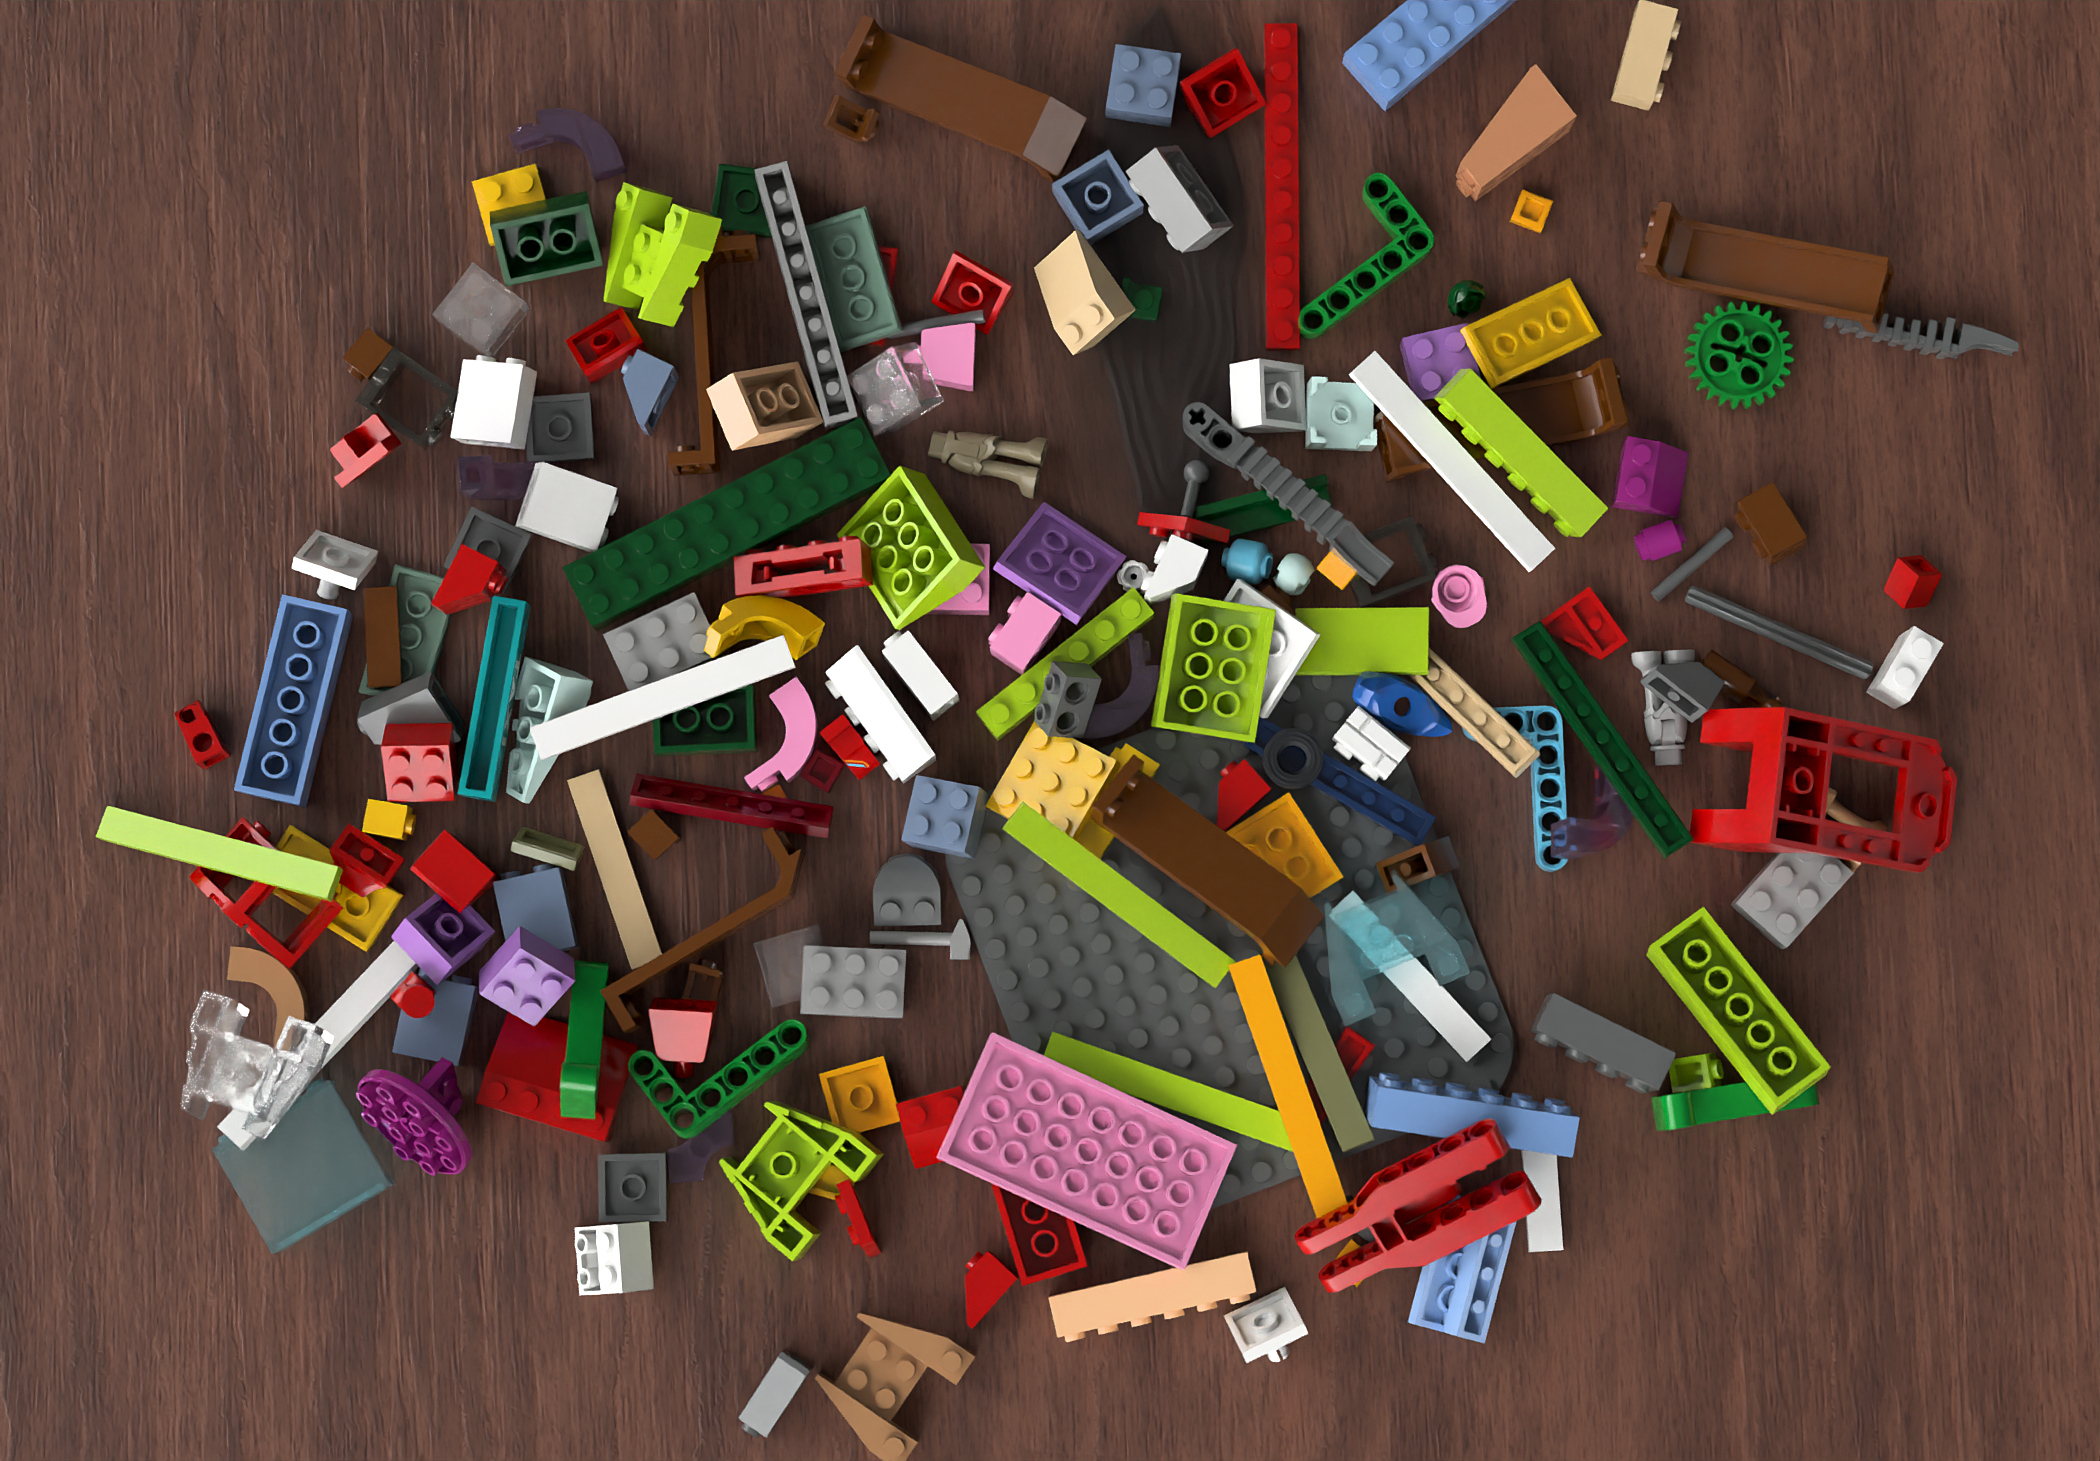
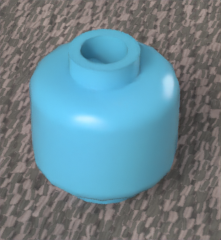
(1247, 561)

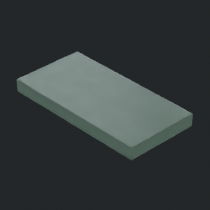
(853, 279)
(421, 625)

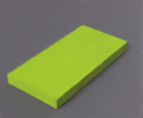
(1367, 640)

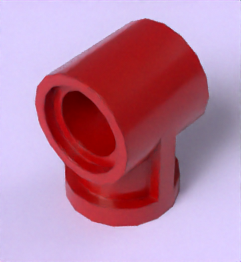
(414, 996)

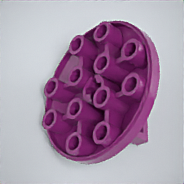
(418, 1116)

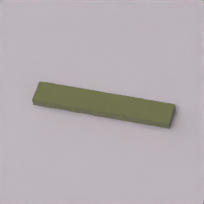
(1320, 1055)

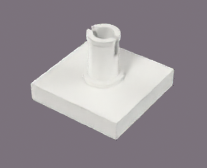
(334, 562)
(1266, 1326)

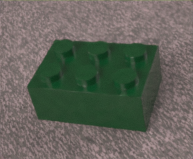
(546, 238)
(710, 727)

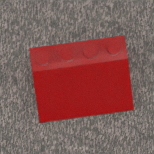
(527, 1070)

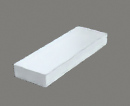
(1544, 1224)

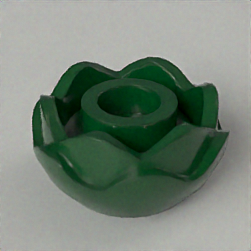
(1465, 298)

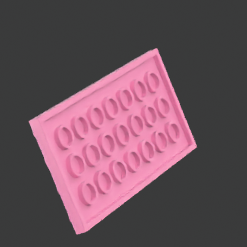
(1087, 1151)

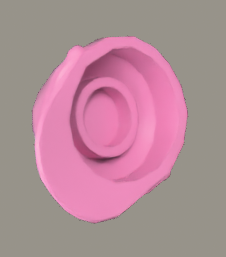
(1460, 595)

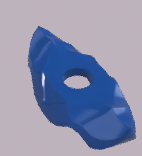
(1380, 691)

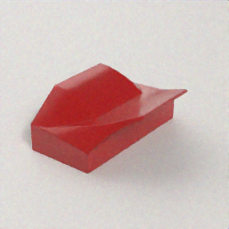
(364, 861)

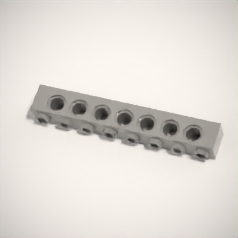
(806, 295)

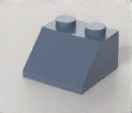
(648, 387)

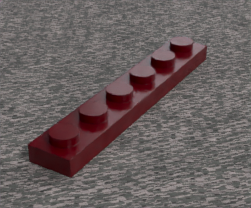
(731, 805)

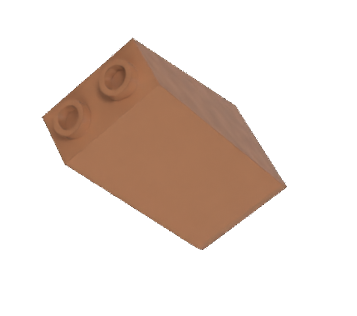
(1519, 132)

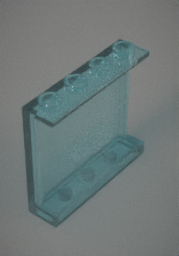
(305, 1169)

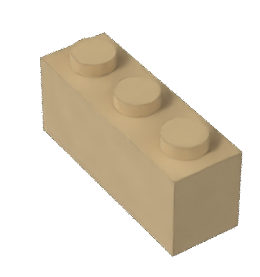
(1646, 55)

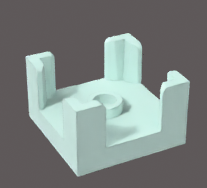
(1338, 416)

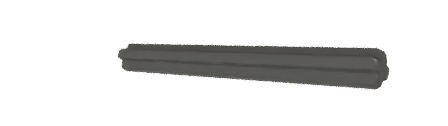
(1779, 632)

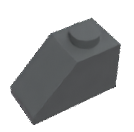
(1685, 687)

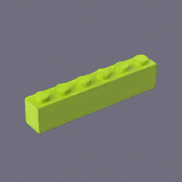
(1520, 453)
(1085, 646)

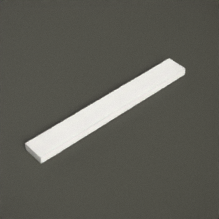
(1452, 461)
(662, 697)
(345, 1018)

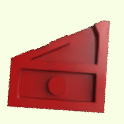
(1183, 527)
(1586, 625)
(859, 1230)

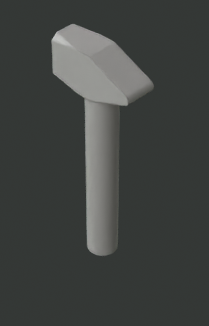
(958, 940)

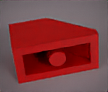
(1238, 793)
(985, 1285)

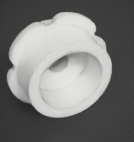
(1132, 567)

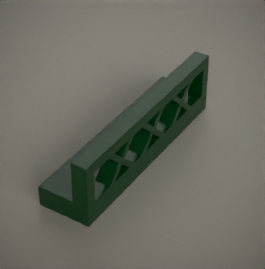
(1254, 510)

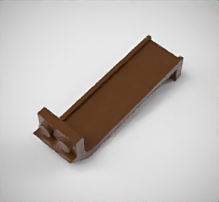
(961, 97)
(728, 249)
(1766, 268)
(1554, 408)
(1207, 862)
(627, 1011)

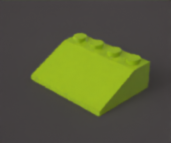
(915, 547)
(1213, 667)

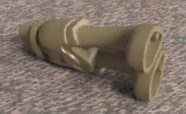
(977, 453)

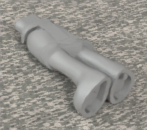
(1663, 724)

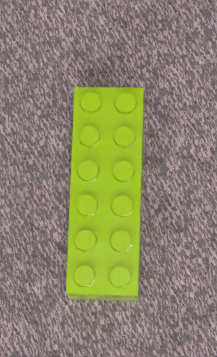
(1738, 1010)

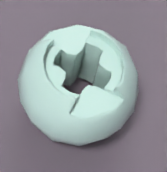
(1294, 574)

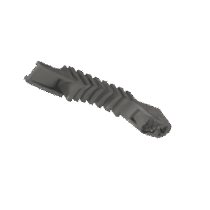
(1966, 338)
(1292, 493)

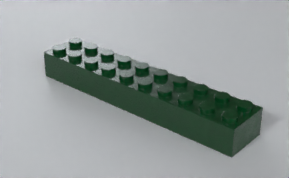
(727, 524)

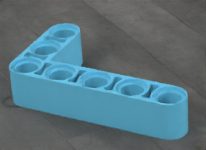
(1540, 772)

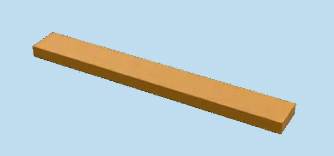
(1288, 1085)

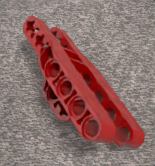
(1413, 1189)

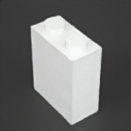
(494, 402)
(567, 507)
(1904, 667)
(919, 674)

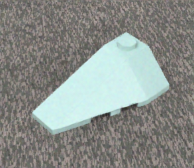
(543, 694)

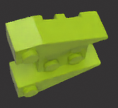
(653, 260)
(787, 1167)

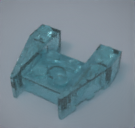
(1381, 937)

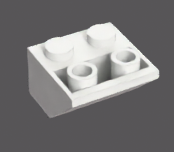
(1176, 572)
(614, 1258)

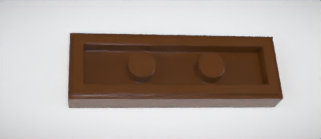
(382, 637)

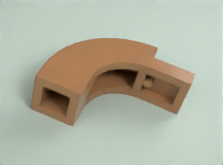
(271, 974)

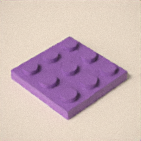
(1059, 562)

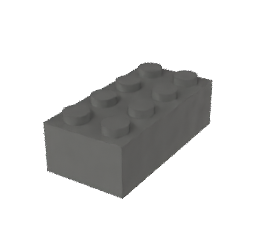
(1602, 1042)

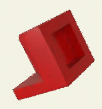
(1912, 581)

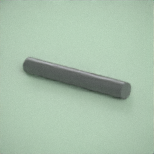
(916, 327)
(1691, 564)

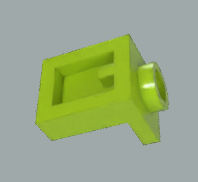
(1695, 1072)

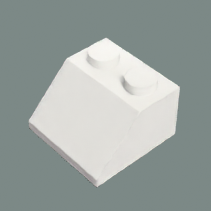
(1267, 396)

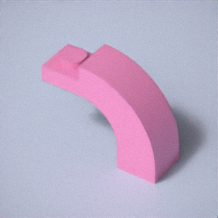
(799, 740)

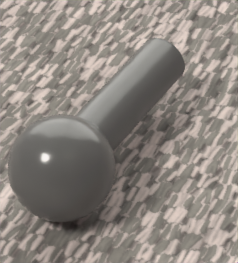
(1196, 474)

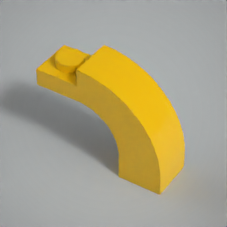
(764, 620)

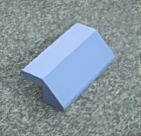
(1462, 1287)

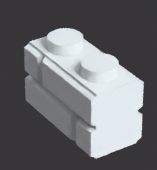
(1370, 744)

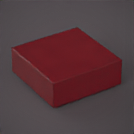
(822, 770)

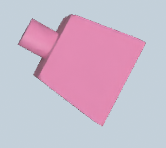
(950, 355)

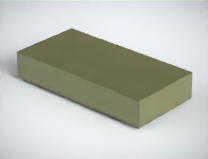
(547, 848)

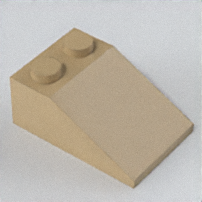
(1081, 294)

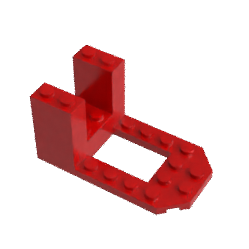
(1792, 785)

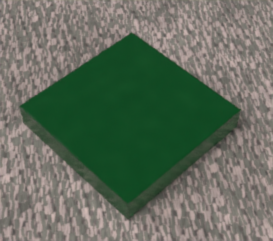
(739, 201)

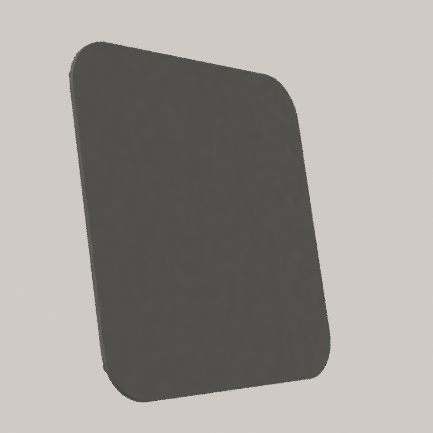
(1091, 976)

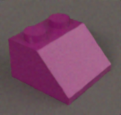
(1650, 477)

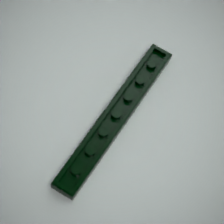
(1602, 739)

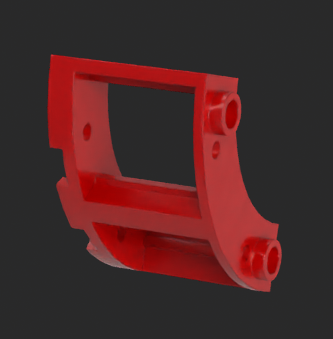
(213, 884)

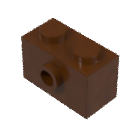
(1770, 524)

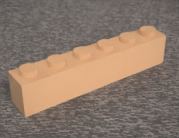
(1152, 1294)

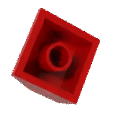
(469, 581)
(927, 1123)

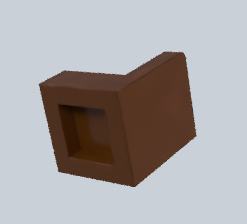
(653, 834)

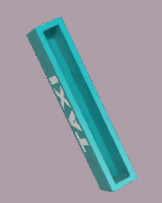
(494, 699)

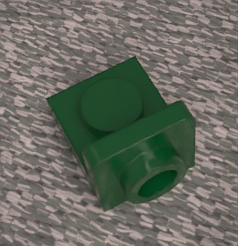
(1143, 298)

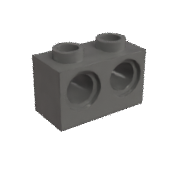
(1067, 699)

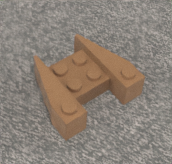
(883, 1377)

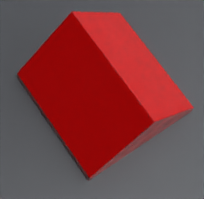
(1222, 93)
(973, 287)
(605, 345)
(454, 871)

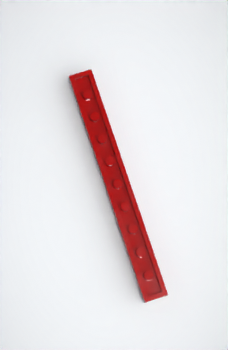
(1281, 186)

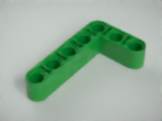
(1374, 265)
(584, 1041)
(720, 1082)
(1717, 1104)

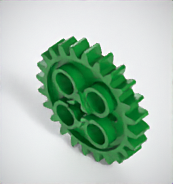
(1729, 384)

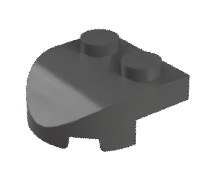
(907, 892)

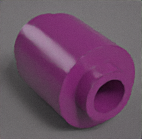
(1659, 541)

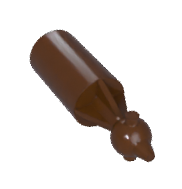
(1738, 684)

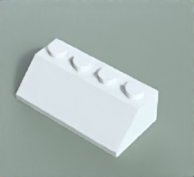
(880, 715)

